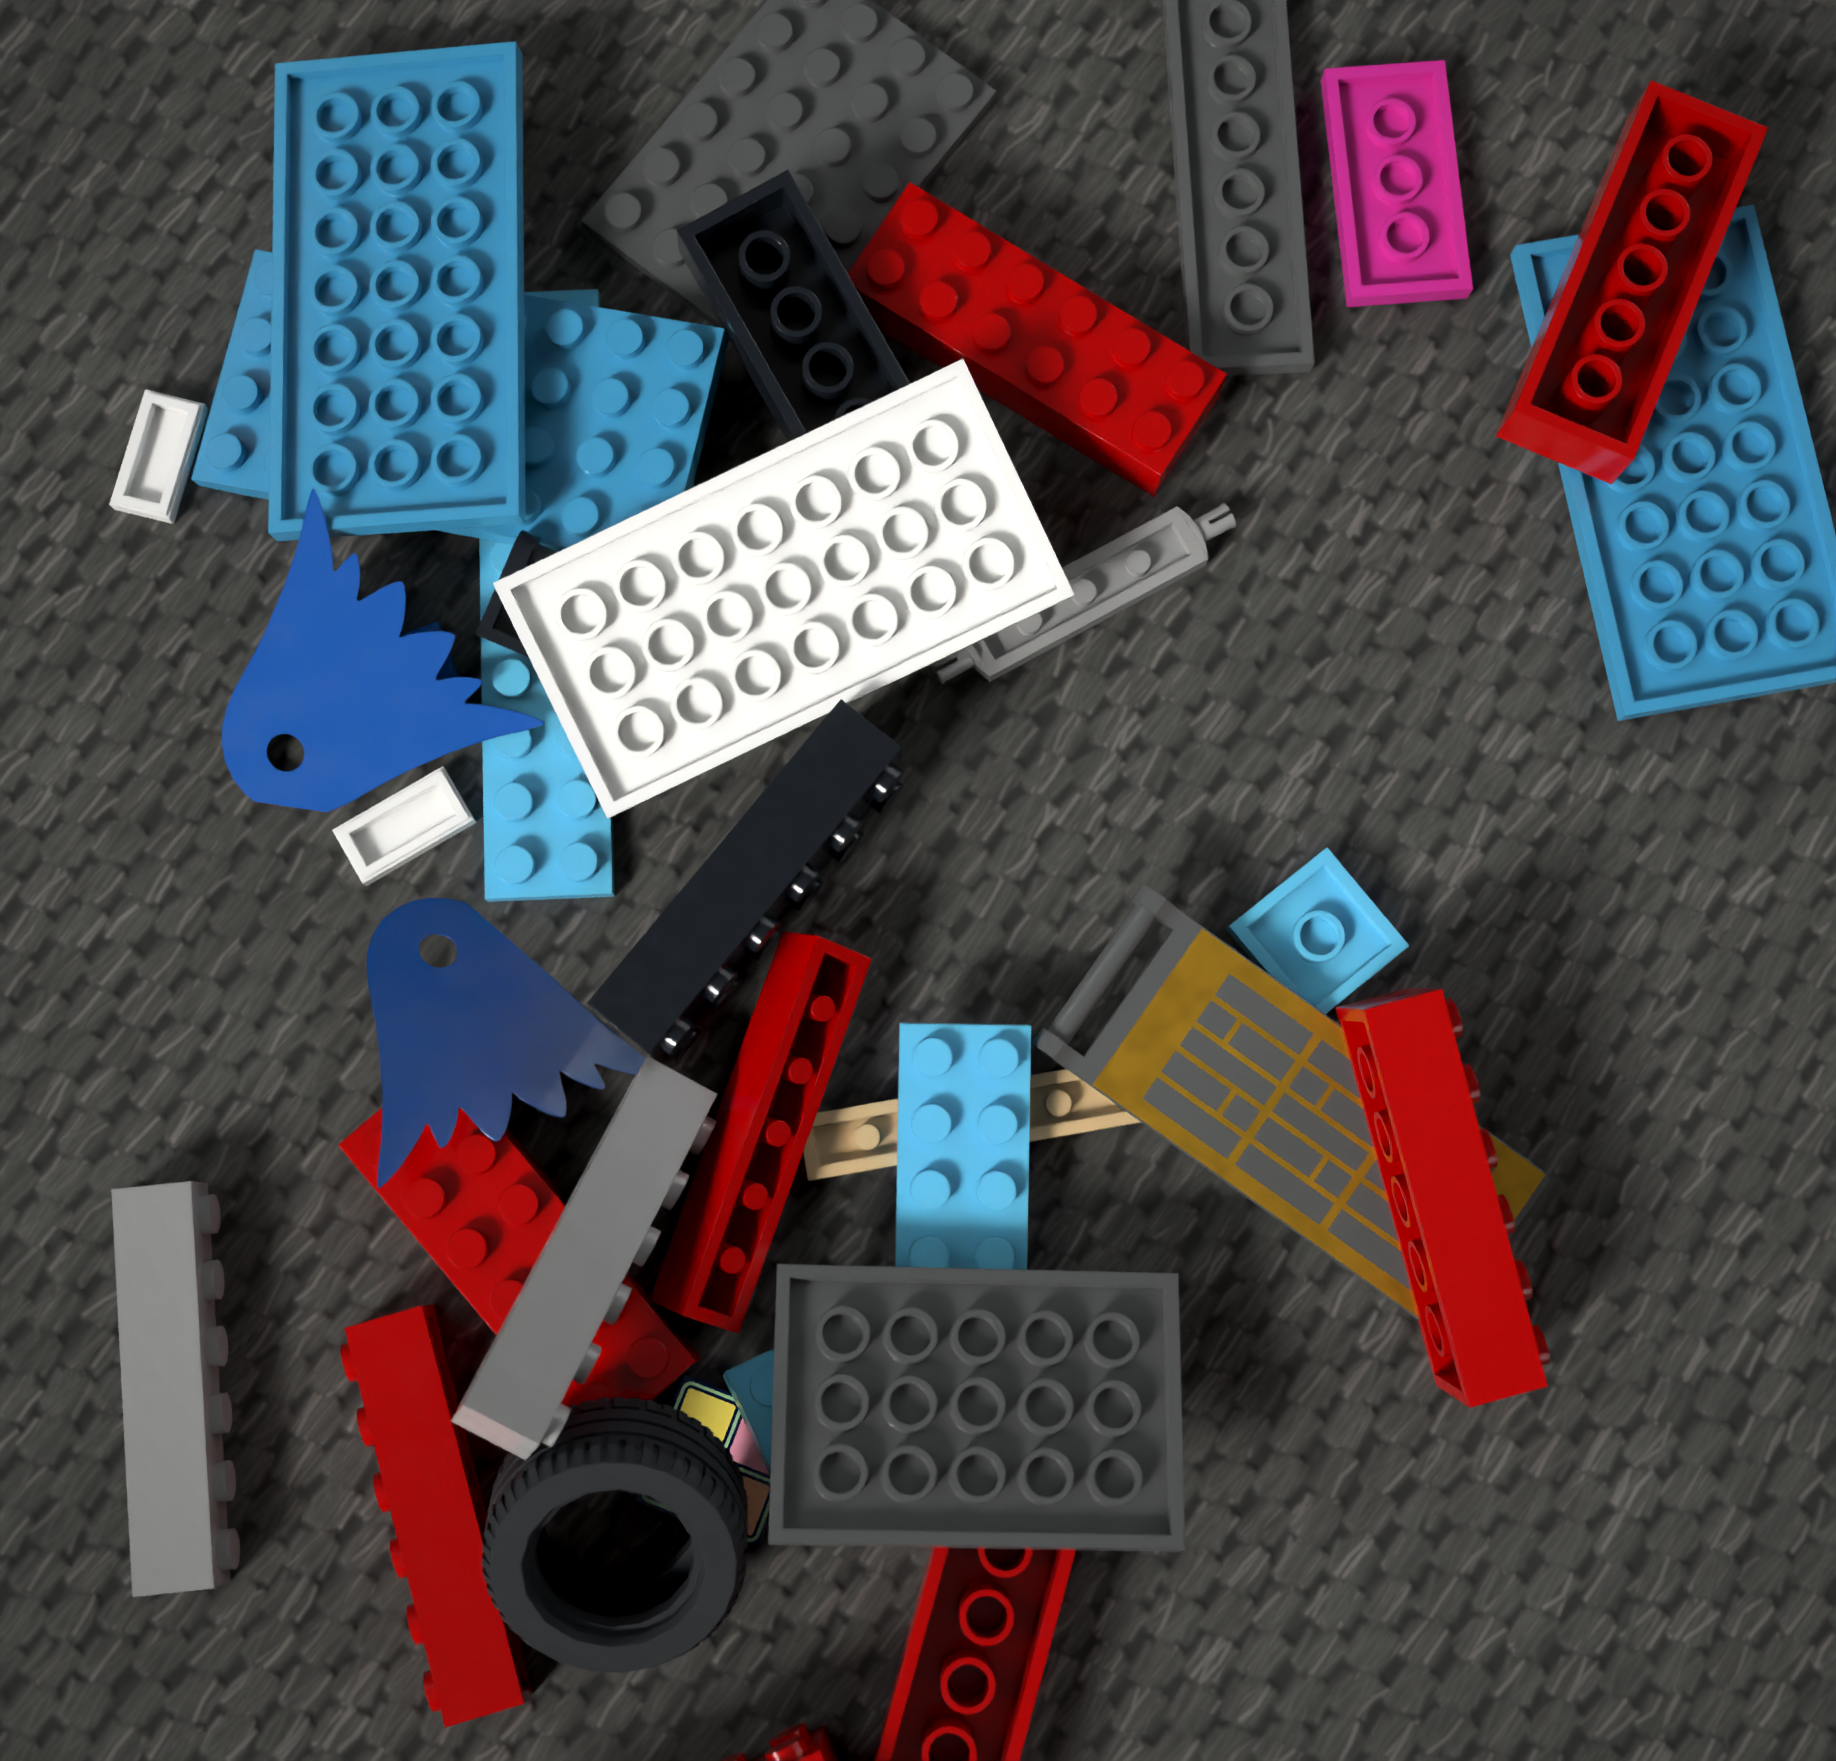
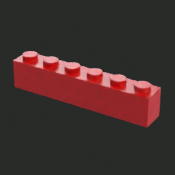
(760, 1130)
(436, 1513)

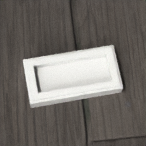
(159, 456)
(404, 826)

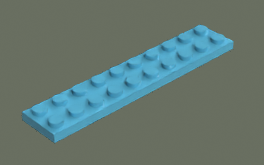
(538, 806)

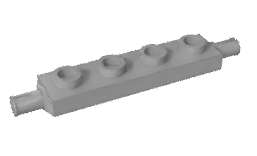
(1102, 586)

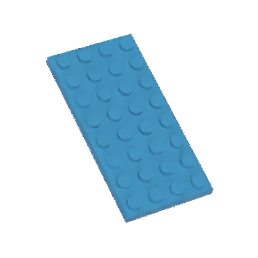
(398, 292)
(608, 412)
(1719, 534)

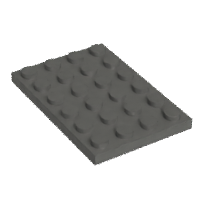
(804, 89)
(976, 1409)

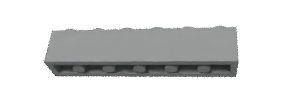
(585, 1260)
(173, 1388)

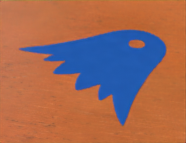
(347, 688)
(472, 1030)

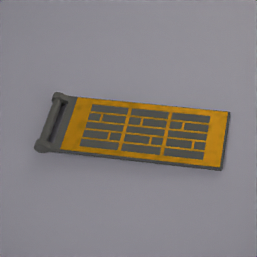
(1249, 1089)

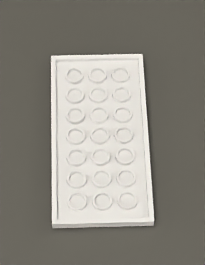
(784, 588)

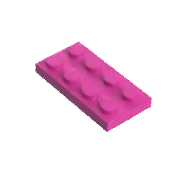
(1396, 183)

